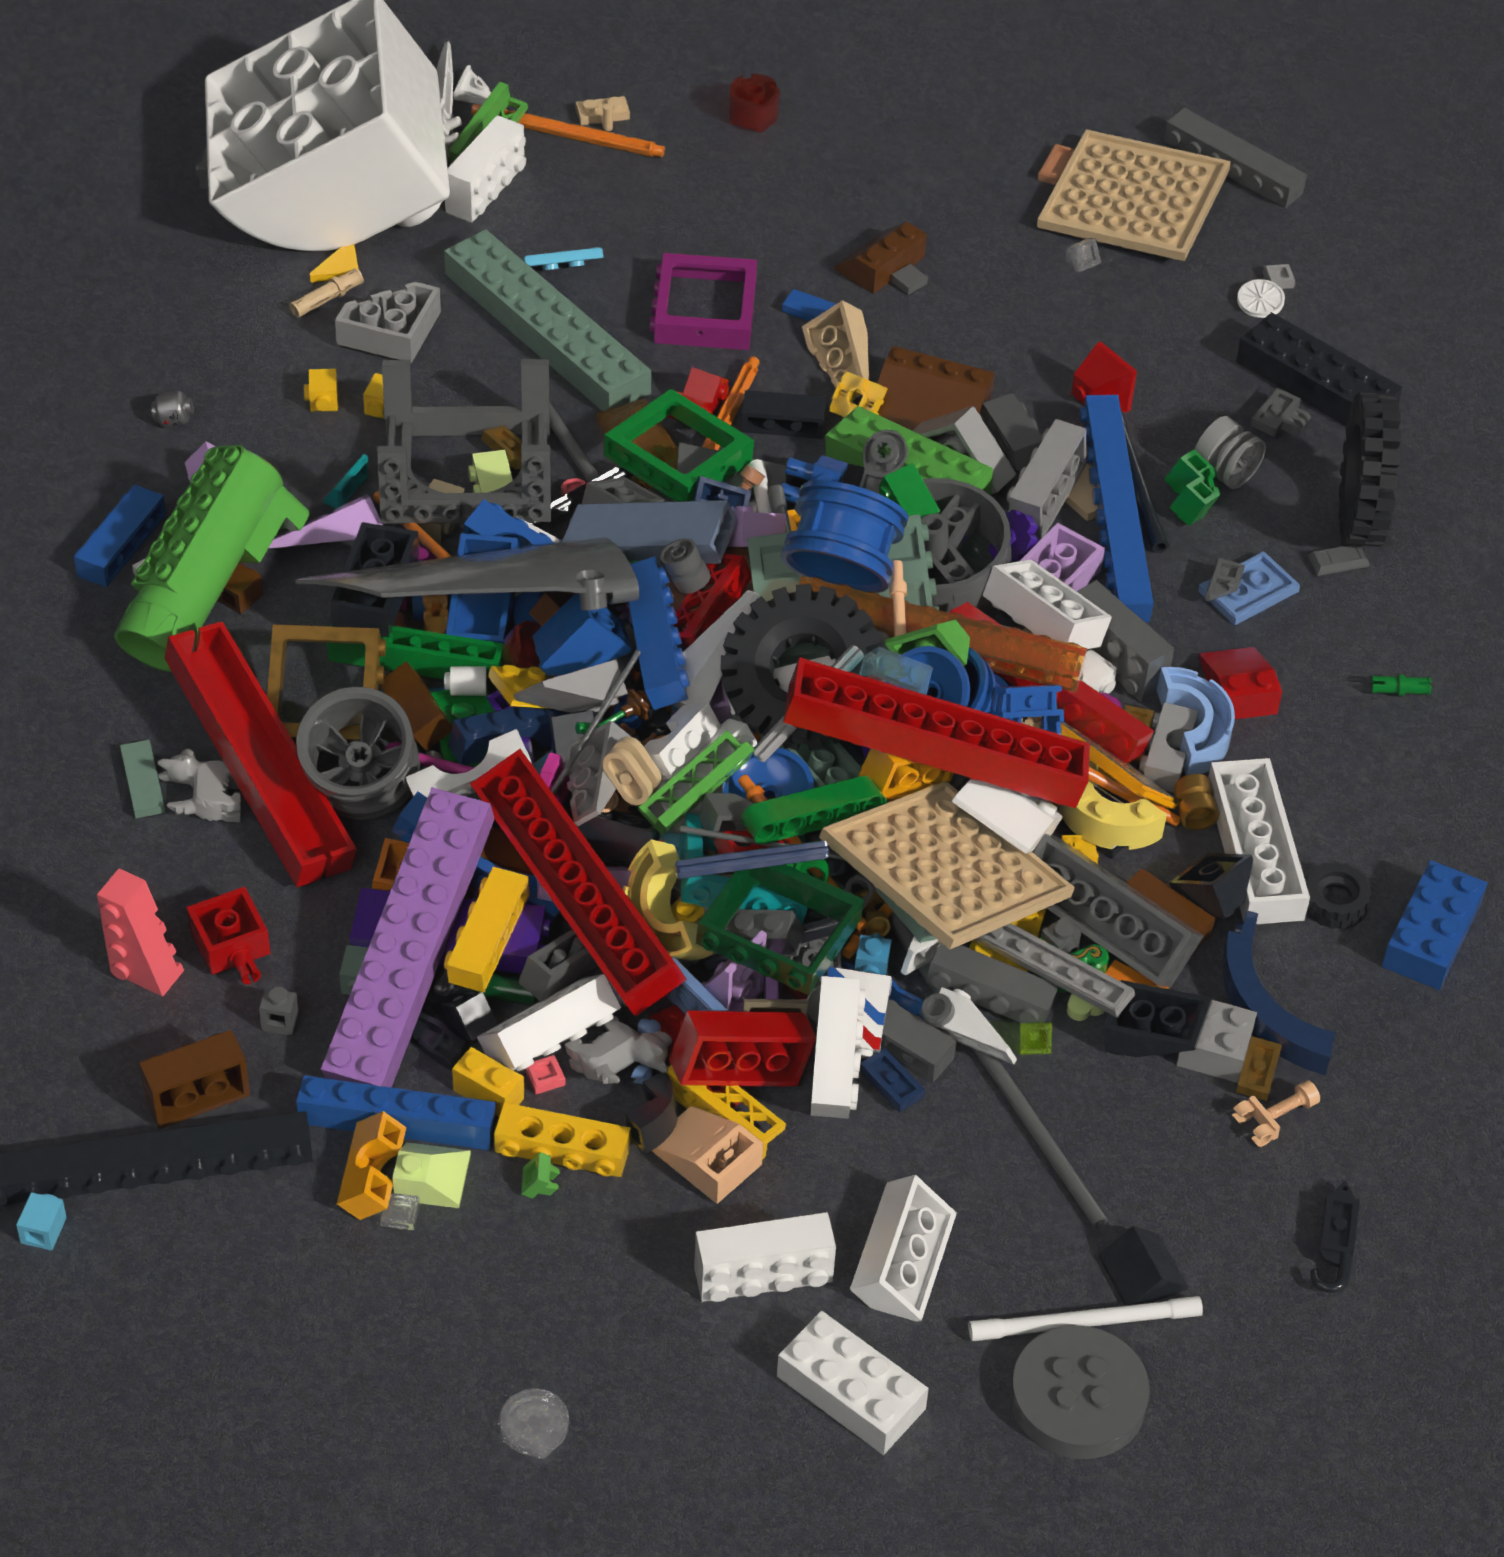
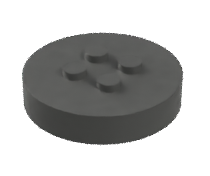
(1079, 1392)

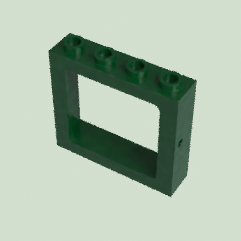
(793, 885)

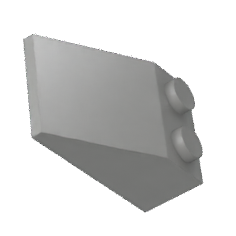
(576, 690)

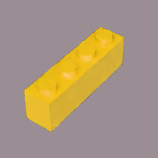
(487, 929)

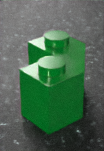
(1194, 483)

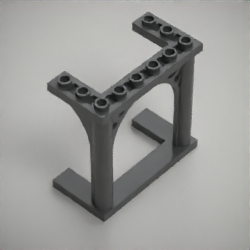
(427, 505)

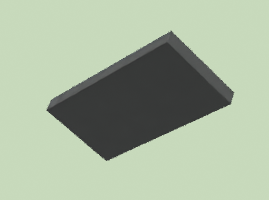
(692, 456)

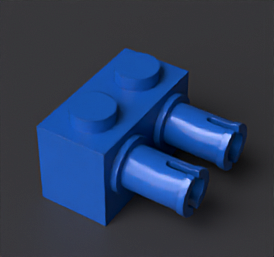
(824, 469)

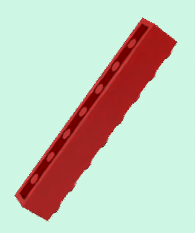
(1088, 710)

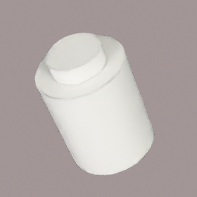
(466, 681)

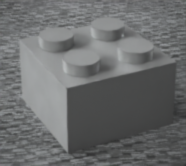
(1222, 1042)

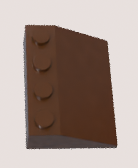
(930, 387)

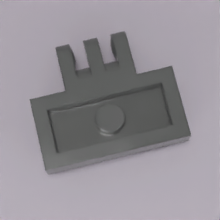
(1281, 413)

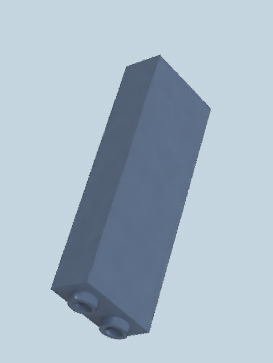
(647, 528)

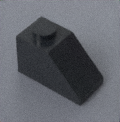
(466, 1014)

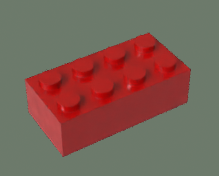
(742, 1048)

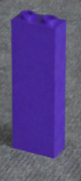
(525, 939)

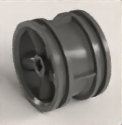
(374, 713)

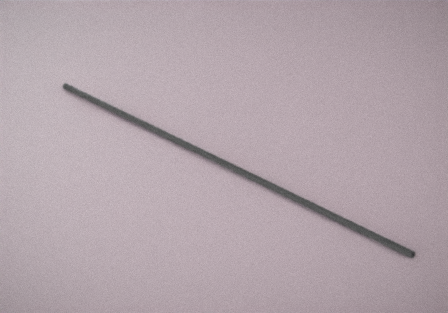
(991, 1063)

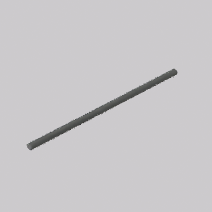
(595, 722)
(739, 838)

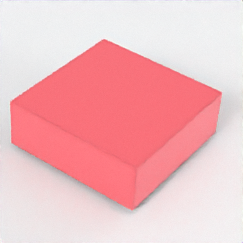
(545, 1075)

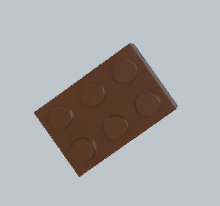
(195, 1078)

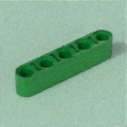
(810, 809)

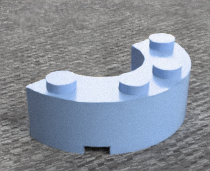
(1214, 720)

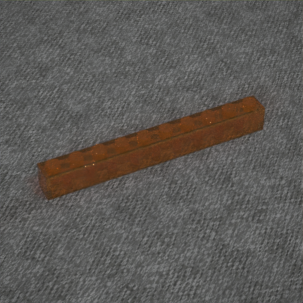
(1003, 648)

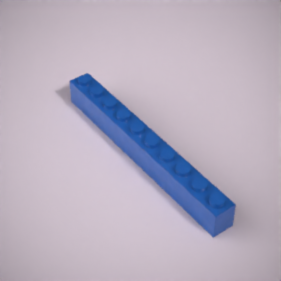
(1116, 504)

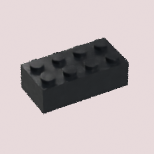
(372, 548)

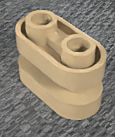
(632, 770)

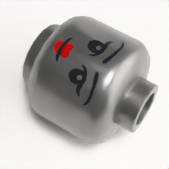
(172, 409)

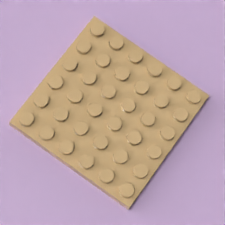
(1134, 195)
(945, 865)

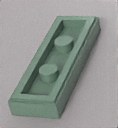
(142, 779)

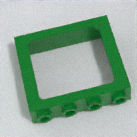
(679, 487)

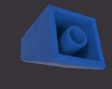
(579, 639)

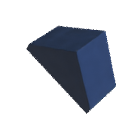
(714, 490)

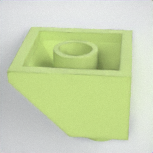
(431, 1173)

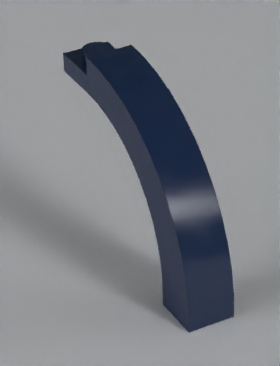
(1301, 1042)

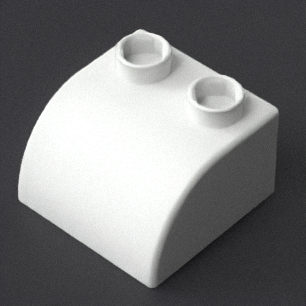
(327, 132)

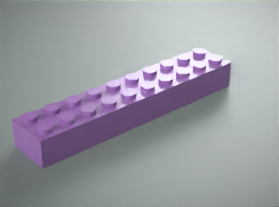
(409, 940)

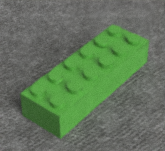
(930, 458)

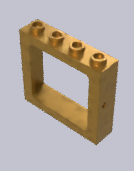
(372, 672)

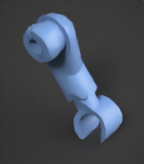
(642, 1071)

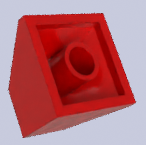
(1105, 374)

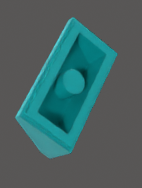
(348, 484)

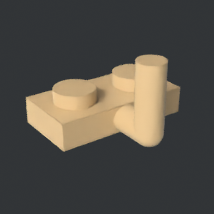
(603, 111)

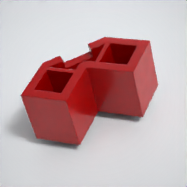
(705, 390)

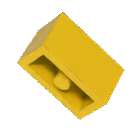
(488, 1080)

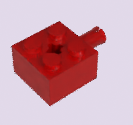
(230, 933)

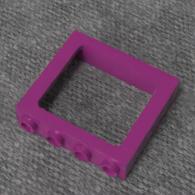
(715, 332)

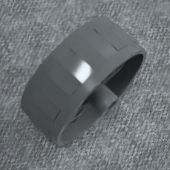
(961, 513)

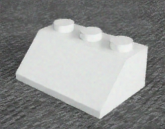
(1009, 813)

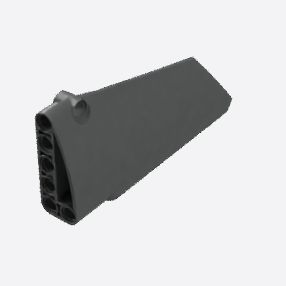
(586, 567)

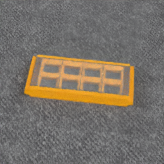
(1121, 771)

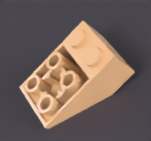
(711, 1152)

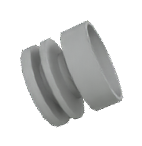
(1231, 451)

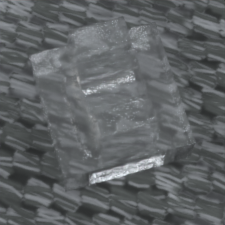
(1084, 254)

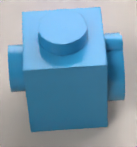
(873, 954)

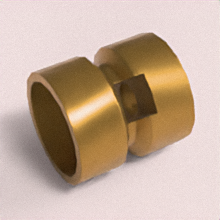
(1196, 802)

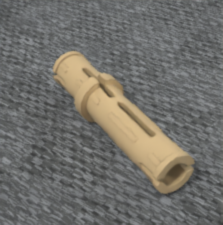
(334, 288)

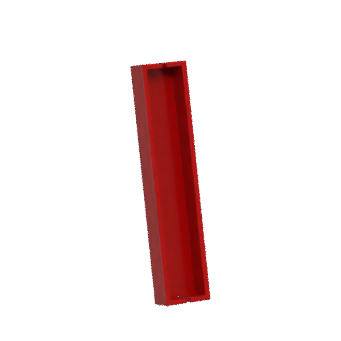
(259, 754)

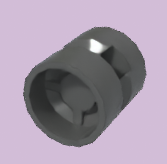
(685, 565)

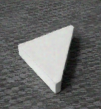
(471, 88)

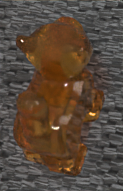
(435, 613)

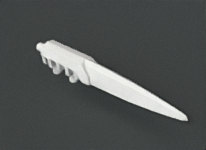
(445, 80)

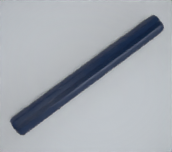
(751, 859)

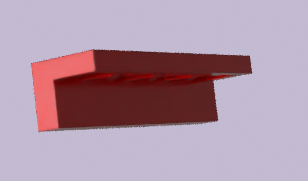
(715, 601)

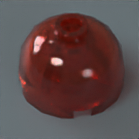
(519, 646)

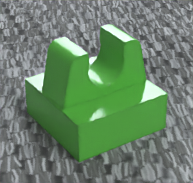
(537, 1175)

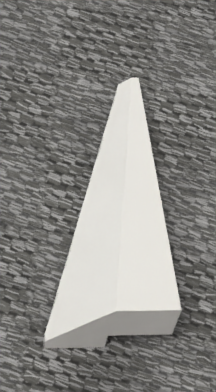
(705, 653)

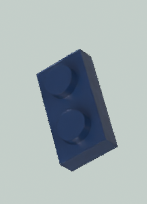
(892, 1080)

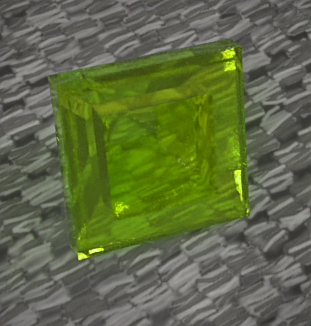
(1036, 1038)

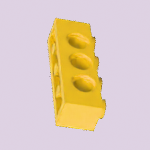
(549, 1128)

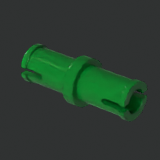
(1401, 685)

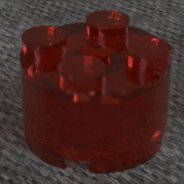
(754, 102)

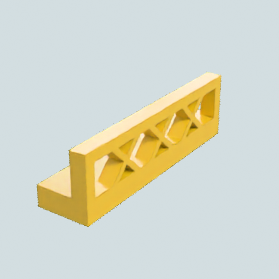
(719, 1104)

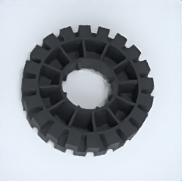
(770, 631)

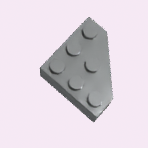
(390, 321)
(969, 435)

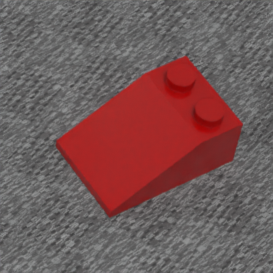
(1246, 679)

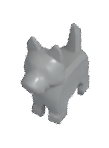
(210, 787)
(618, 1050)

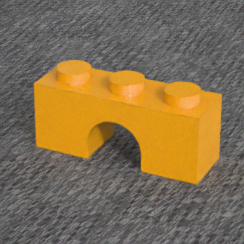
(363, 1186)

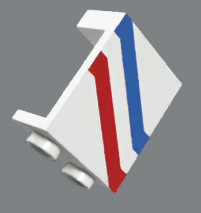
(877, 993)

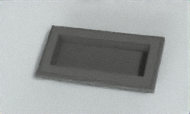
(1338, 559)

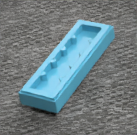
(574, 258)

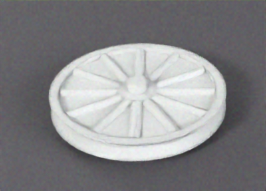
(1260, 298)

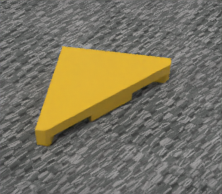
(336, 265)

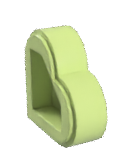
(1080, 1009)

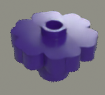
(1023, 535)

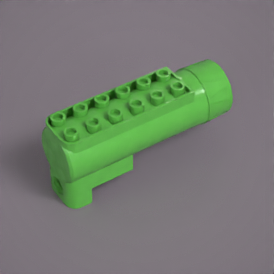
(219, 521)

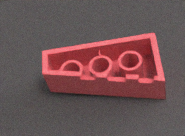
(135, 934)

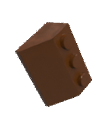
(883, 256)

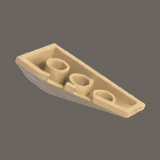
(839, 342)

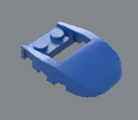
(1030, 702)

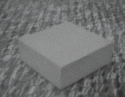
(1280, 275)

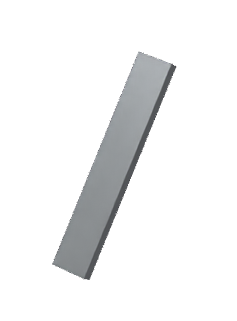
(1059, 968)

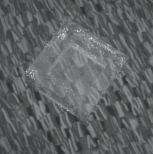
(401, 1212)

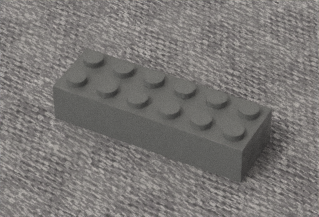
(1119, 915)

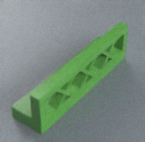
(493, 106)
(708, 784)

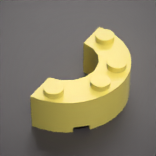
(1114, 823)
(650, 893)

